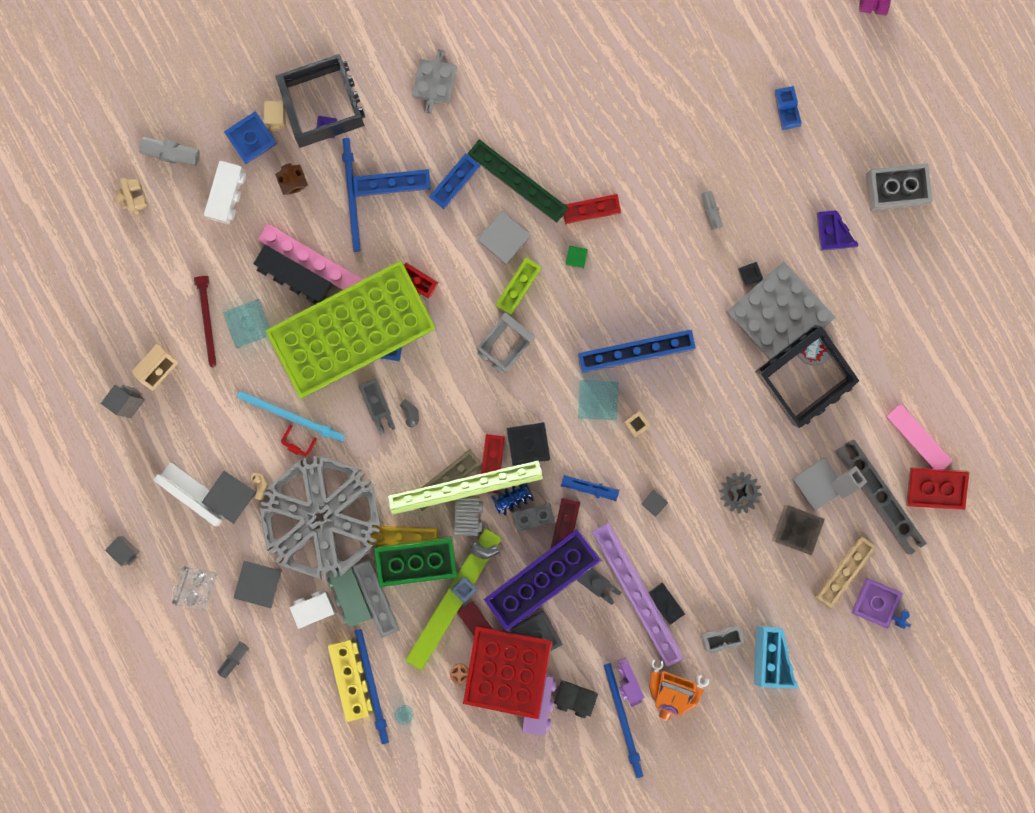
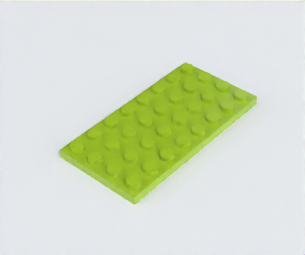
(350, 329)

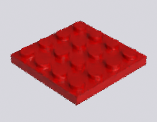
(507, 672)

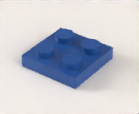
(250, 137)

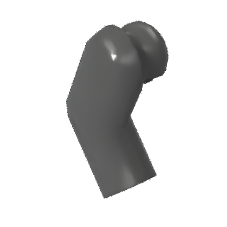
(412, 413)
(483, 553)

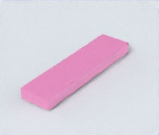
(918, 438)

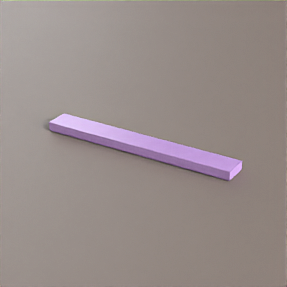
(638, 595)

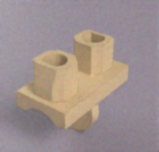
(129, 187)

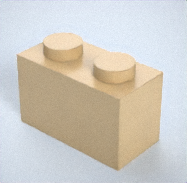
(154, 367)

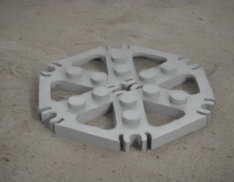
(307, 515)

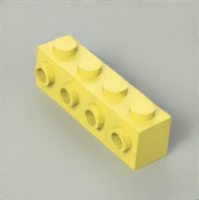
(349, 680)

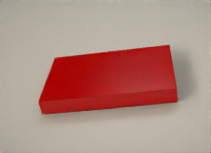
(937, 488)

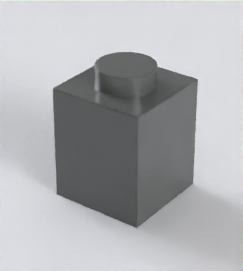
(122, 551)

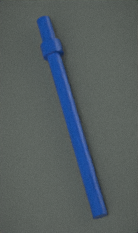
(348, 158)
(380, 723)
(633, 756)

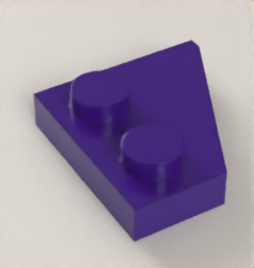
(833, 232)

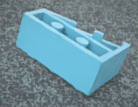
(772, 659)

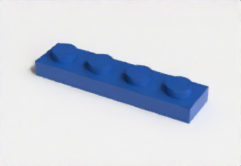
(391, 183)

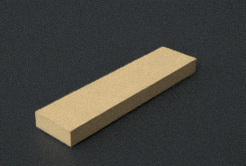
(845, 572)

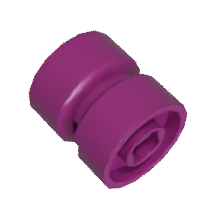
(880, 7)

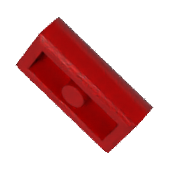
(424, 284)

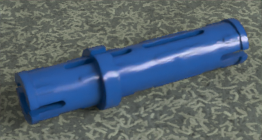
(590, 488)

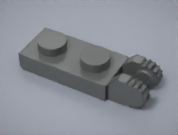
(376, 404)
(597, 584)

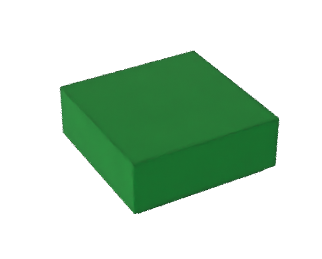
(576, 257)

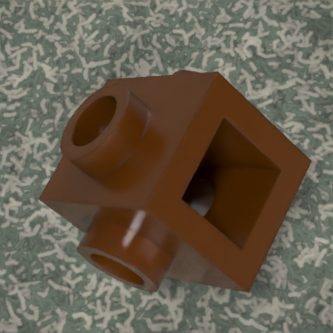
(291, 179)

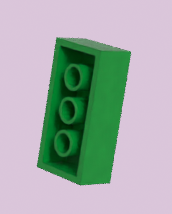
(415, 561)

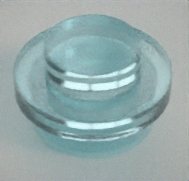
(404, 714)

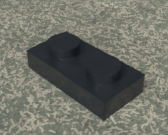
(666, 603)

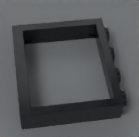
(311, 72)
(792, 350)

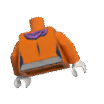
(674, 693)

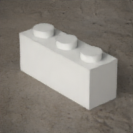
(225, 192)

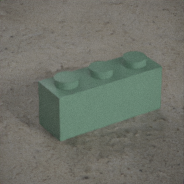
(350, 598)

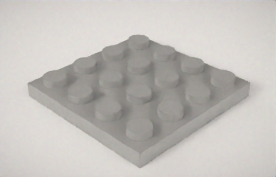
(779, 311)

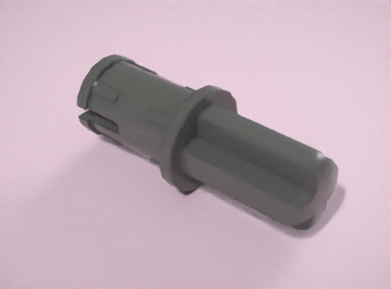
(233, 660)

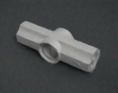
(169, 151)

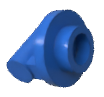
(901, 622)

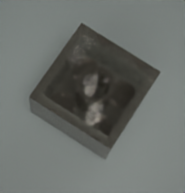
(798, 530)

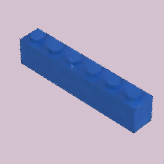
(636, 351)

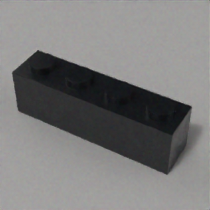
(293, 274)

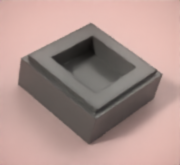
(654, 503)

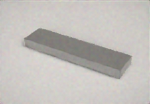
(375, 598)

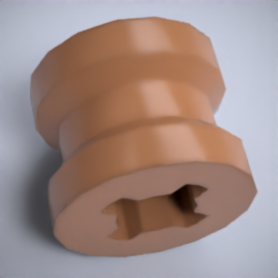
(457, 675)

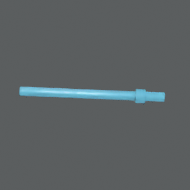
(324, 431)

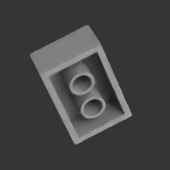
(899, 187)

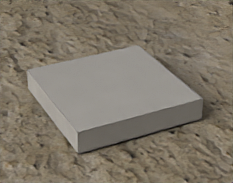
(504, 237)
(816, 484)

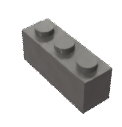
(123, 401)

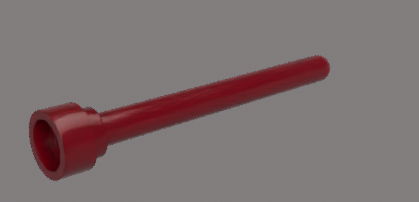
(202, 284)

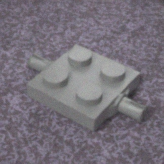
(434, 81)

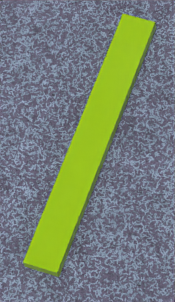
(449, 605)

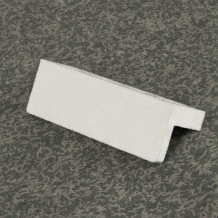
(187, 491)

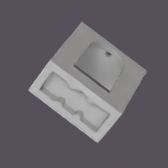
(484, 348)

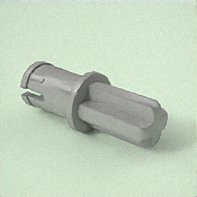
(711, 210)

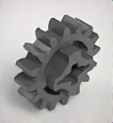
(746, 481)

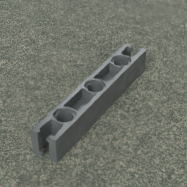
(889, 508)

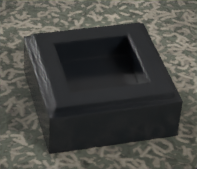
(750, 274)

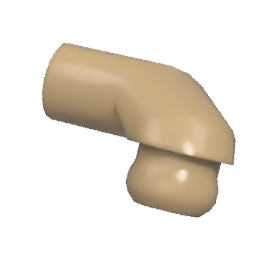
(261, 485)

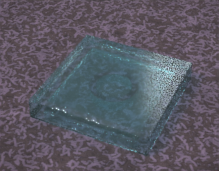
(247, 323)
(598, 400)

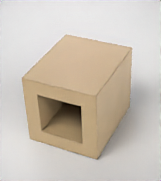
(274, 115)
(636, 424)

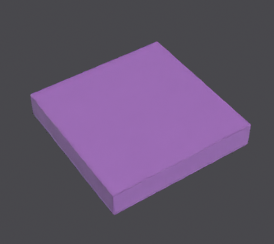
(876, 603)

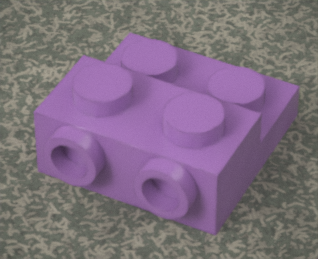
(629, 687)

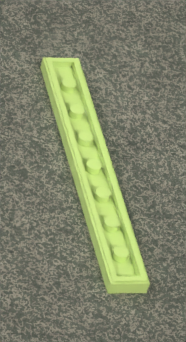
(465, 487)

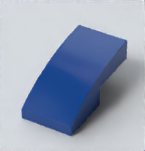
(787, 108)

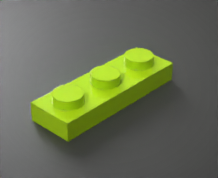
(518, 286)

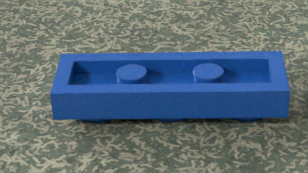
(454, 181)

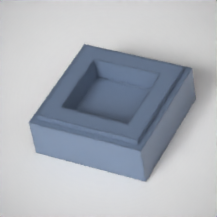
(464, 589)

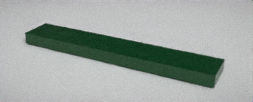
(517, 181)

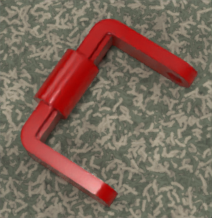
(293, 448)

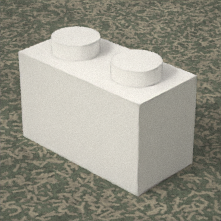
(313, 609)

